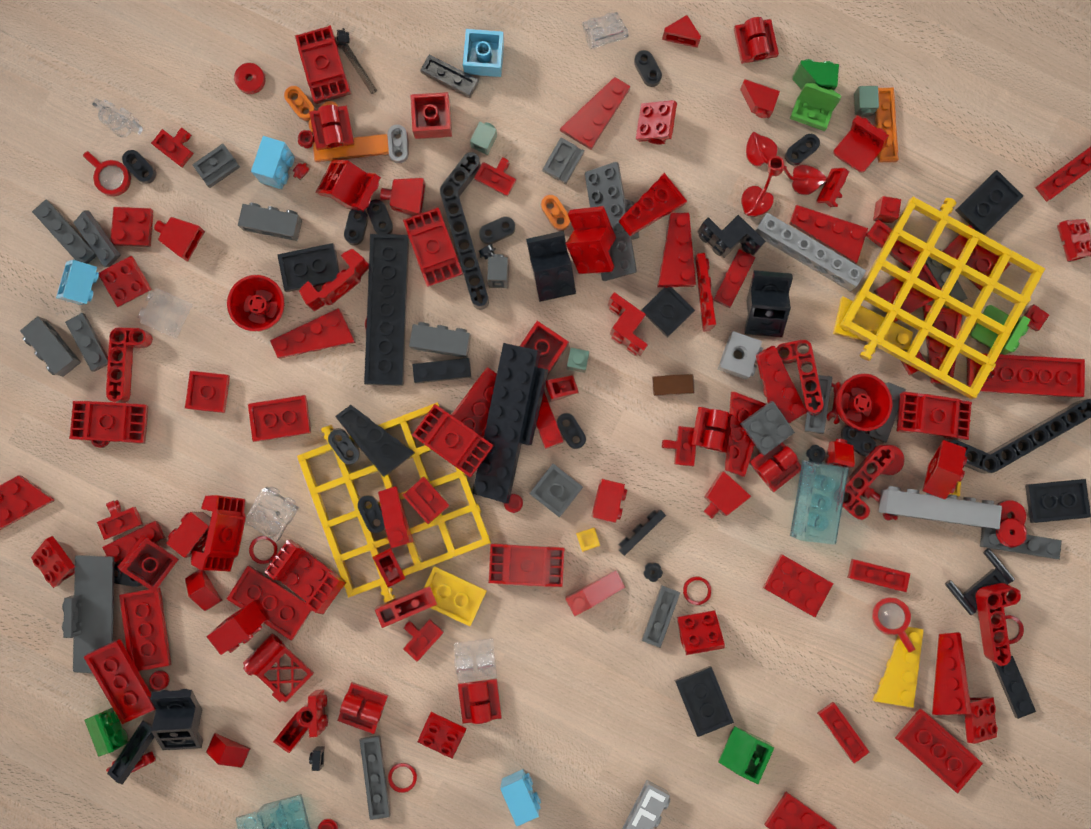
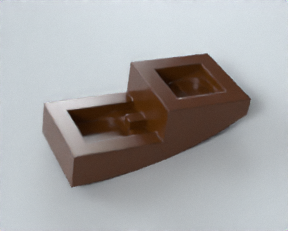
(673, 385)

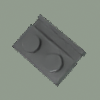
(563, 160)
(216, 165)

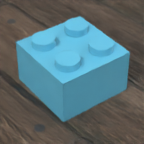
(483, 52)
(272, 162)
(77, 282)
(520, 798)

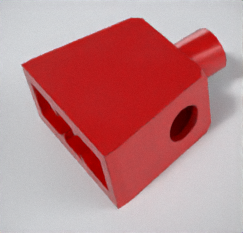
(405, 195)
(179, 236)
(724, 496)

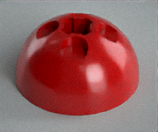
(251, 294)
(864, 402)

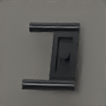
(994, 576)

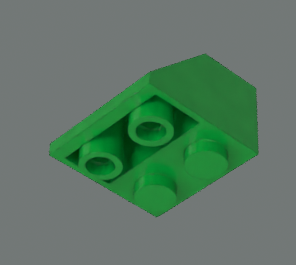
(820, 73)
(106, 732)
(746, 754)

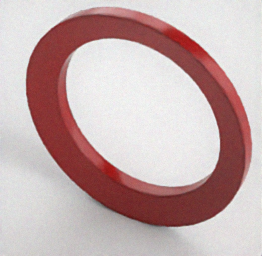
(251, 552)
(685, 590)
(1021, 629)
(393, 786)

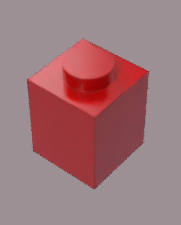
(887, 209)

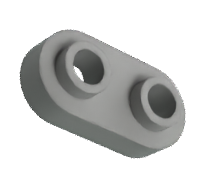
(398, 145)

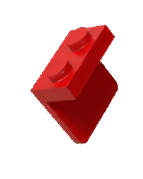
(861, 144)

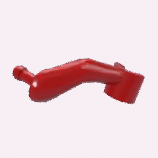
(834, 413)
(870, 492)
(147, 759)

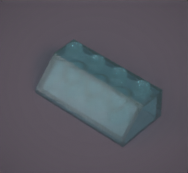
(819, 502)

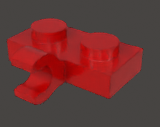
(173, 146)
(495, 177)
(684, 450)
(118, 521)
(422, 638)

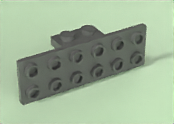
(606, 190)
(90, 609)

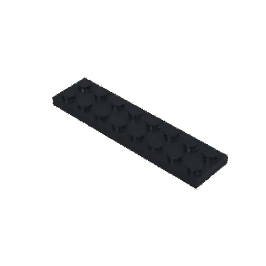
(386, 310)
(507, 421)

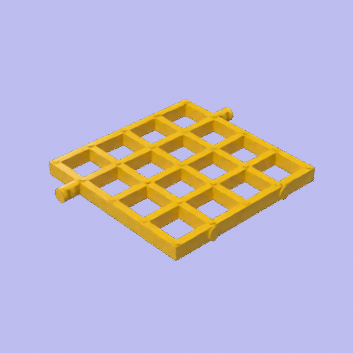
(942, 297)
(372, 545)

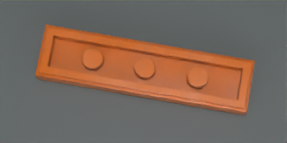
(886, 119)
(362, 147)

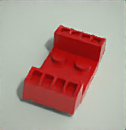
(322, 65)
(432, 247)
(340, 286)
(934, 415)
(109, 421)
(452, 440)
(223, 534)
(526, 565)
(305, 576)

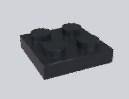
(667, 310)

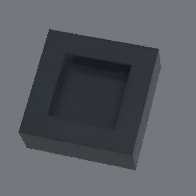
(317, 758)

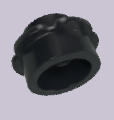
(342, 37)
(487, 251)
(816, 449)
(653, 577)

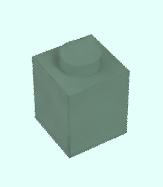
(866, 100)
(483, 137)
(577, 360)

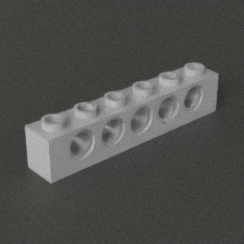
(810, 252)

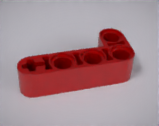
(125, 364)
(805, 378)
(867, 479)
(995, 648)

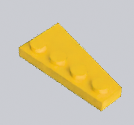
(871, 322)
(901, 674)

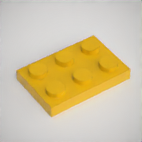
(455, 595)

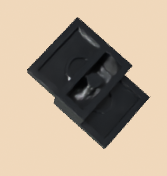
(727, 239)
(551, 266)
(768, 303)
(176, 719)

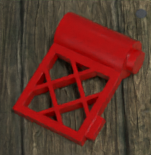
(263, 660)

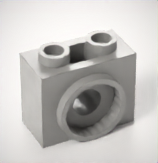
(748, 347)

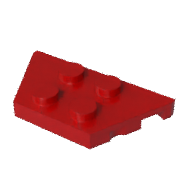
(20, 499)

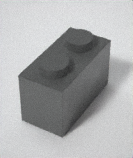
(498, 271)

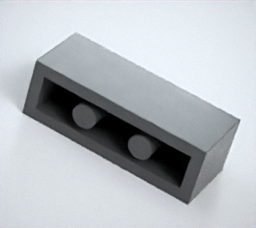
(270, 221)
(440, 340)
(49, 347)

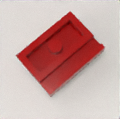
(426, 500)

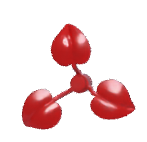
(764, 150)

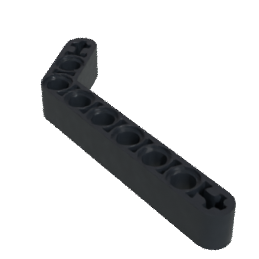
(459, 219)
(1027, 439)

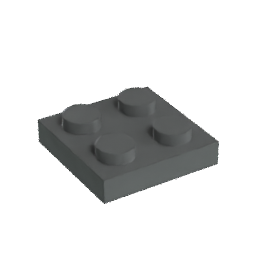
(767, 428)
(556, 490)

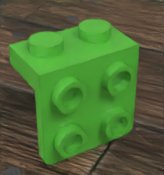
(815, 106)
(988, 337)

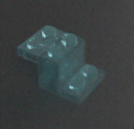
(280, 814)

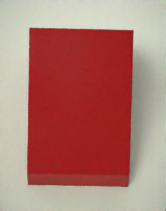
(682, 32)
(561, 387)
(389, 567)
(202, 590)
(290, 735)
(227, 751)

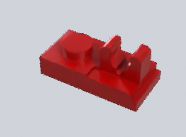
(832, 186)

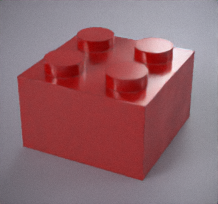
(431, 115)
(546, 341)
(945, 470)
(609, 500)
(190, 534)
(148, 563)
(237, 628)

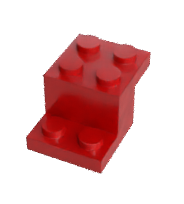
(348, 185)
(591, 240)
(627, 324)

